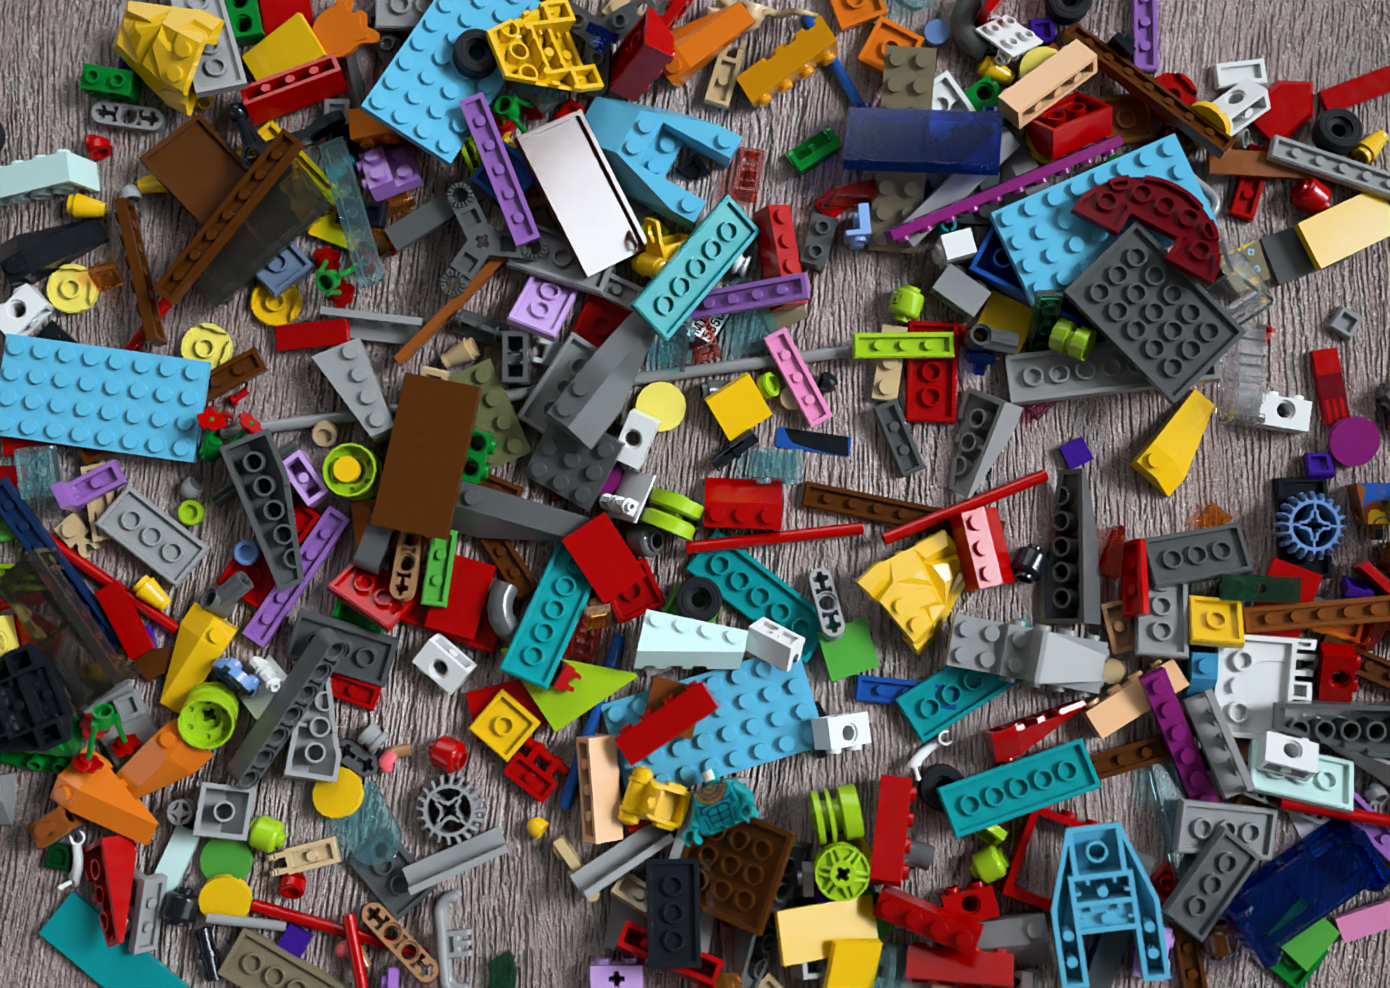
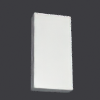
(1231, 73)

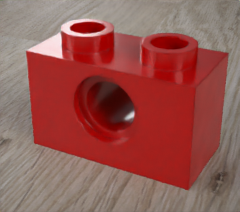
(1335, 658)
(984, 904)

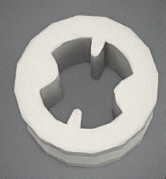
(741, 265)

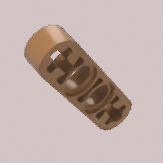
(402, 552)
(396, 946)

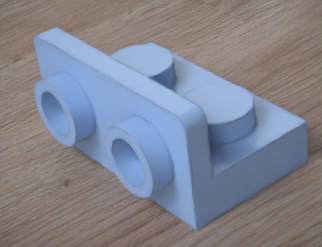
(861, 228)

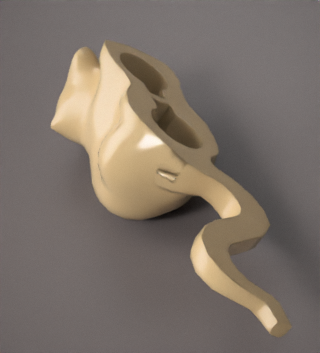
(759, 12)

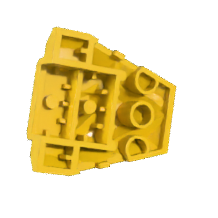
(166, 47)
(541, 50)
(917, 587)

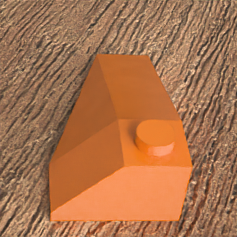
(704, 40)
(162, 762)
(104, 801)

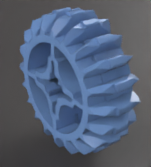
(1308, 536)

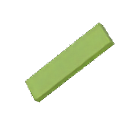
(903, 345)

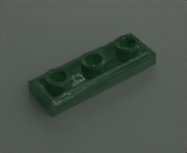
(1043, 319)
(1274, 588)

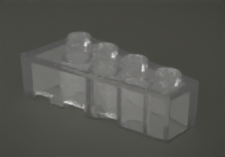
(1242, 380)

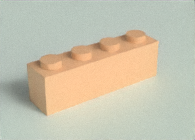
(1047, 83)
(1127, 700)
(599, 788)

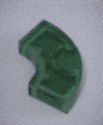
(503, 971)

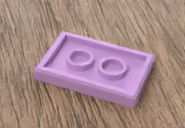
(542, 307)

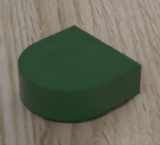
(59, 857)

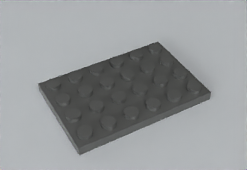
(1154, 313)

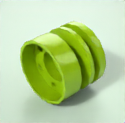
(365, 486)
(204, 727)
(836, 814)
(843, 855)

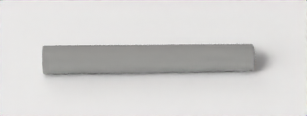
(248, 922)

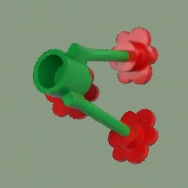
(507, 111)
(330, 280)
(214, 418)
(94, 726)

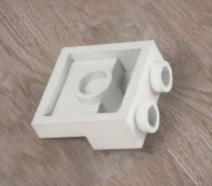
(948, 95)

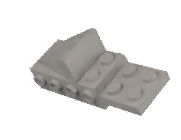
(1028, 653)

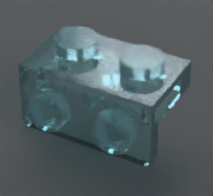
(543, 97)
(676, 349)
(776, 464)
(36, 470)
(892, 965)

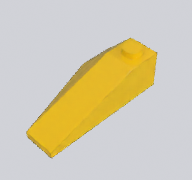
(1172, 448)
(198, 644)

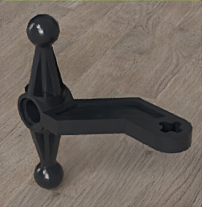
(255, 145)

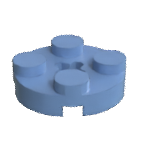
(231, 674)

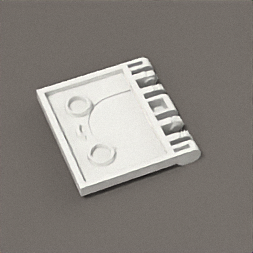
(1259, 676)

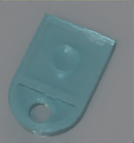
(749, 327)
(370, 826)

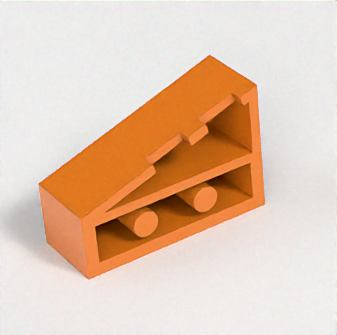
(370, 132)

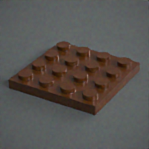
(742, 871)

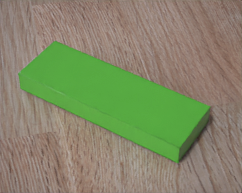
(439, 571)

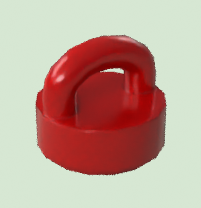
(97, 147)
(292, 885)

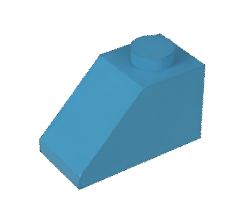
(1200, 672)

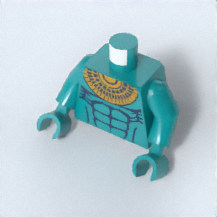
(718, 807)

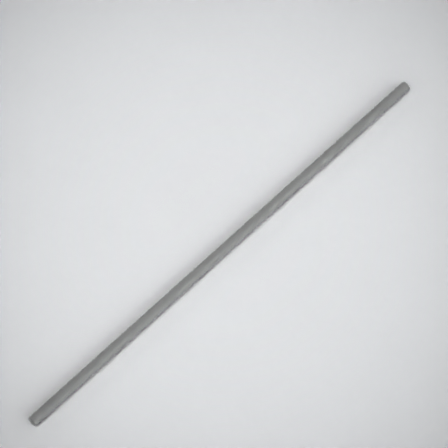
(524, 392)

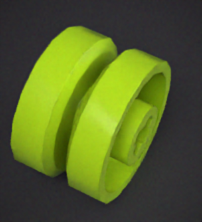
(672, 510)

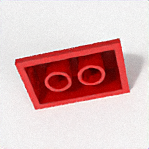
(641, 56)
(1070, 125)
(742, 504)
(981, 548)

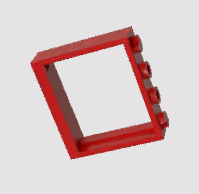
(1019, 848)

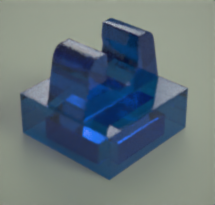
(600, 36)
(979, 360)

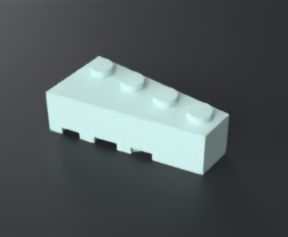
(45, 176)
(688, 643)

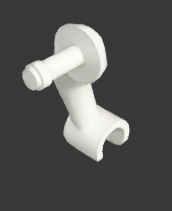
(924, 751)
(78, 861)

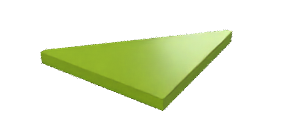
(593, 687)

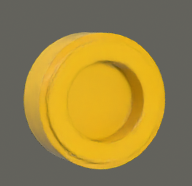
(347, 469)

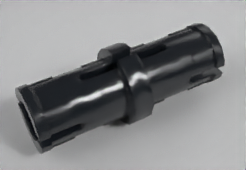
(734, 450)
(208, 953)

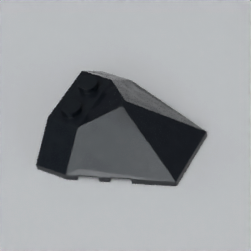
(32, 702)

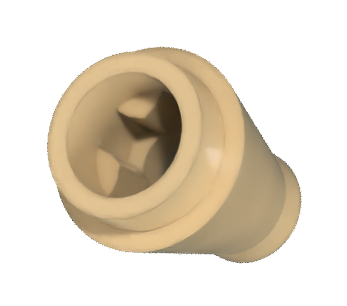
(462, 352)

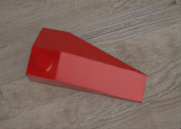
(1019, 735)
(110, 867)

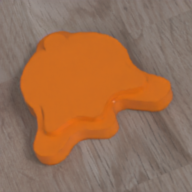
(342, 30)

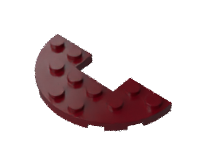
(1164, 209)

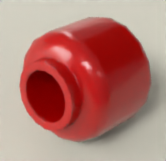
(1310, 196)
(448, 754)

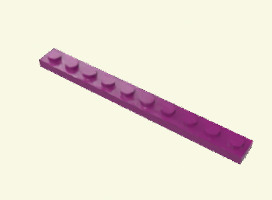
(994, 193)

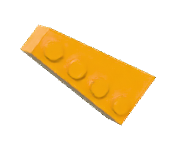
(789, 64)

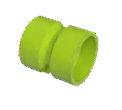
(1070, 338)

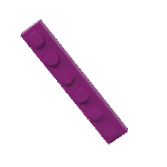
(1177, 735)

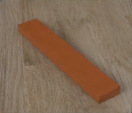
(1253, 165)
(448, 311)
(1316, 614)

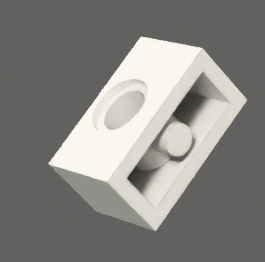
(1243, 104)
(954, 248)
(36, 311)
(1296, 413)
(646, 427)
(457, 663)
(841, 731)
(1271, 755)

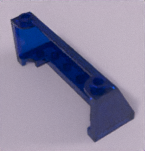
(923, 140)
(1304, 887)

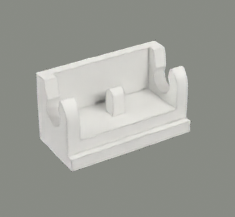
(774, 643)

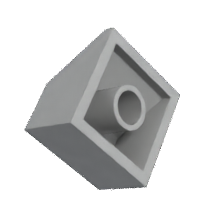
(223, 812)

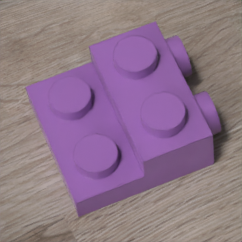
(388, 171)

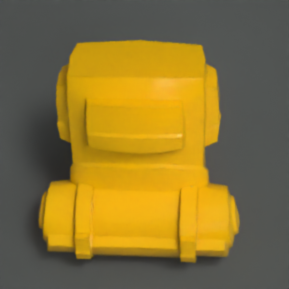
(657, 249)
(653, 801)

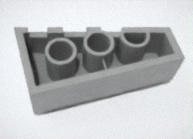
(356, 381)

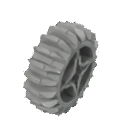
(459, 816)

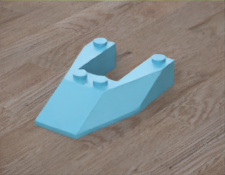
(643, 146)
(1104, 890)

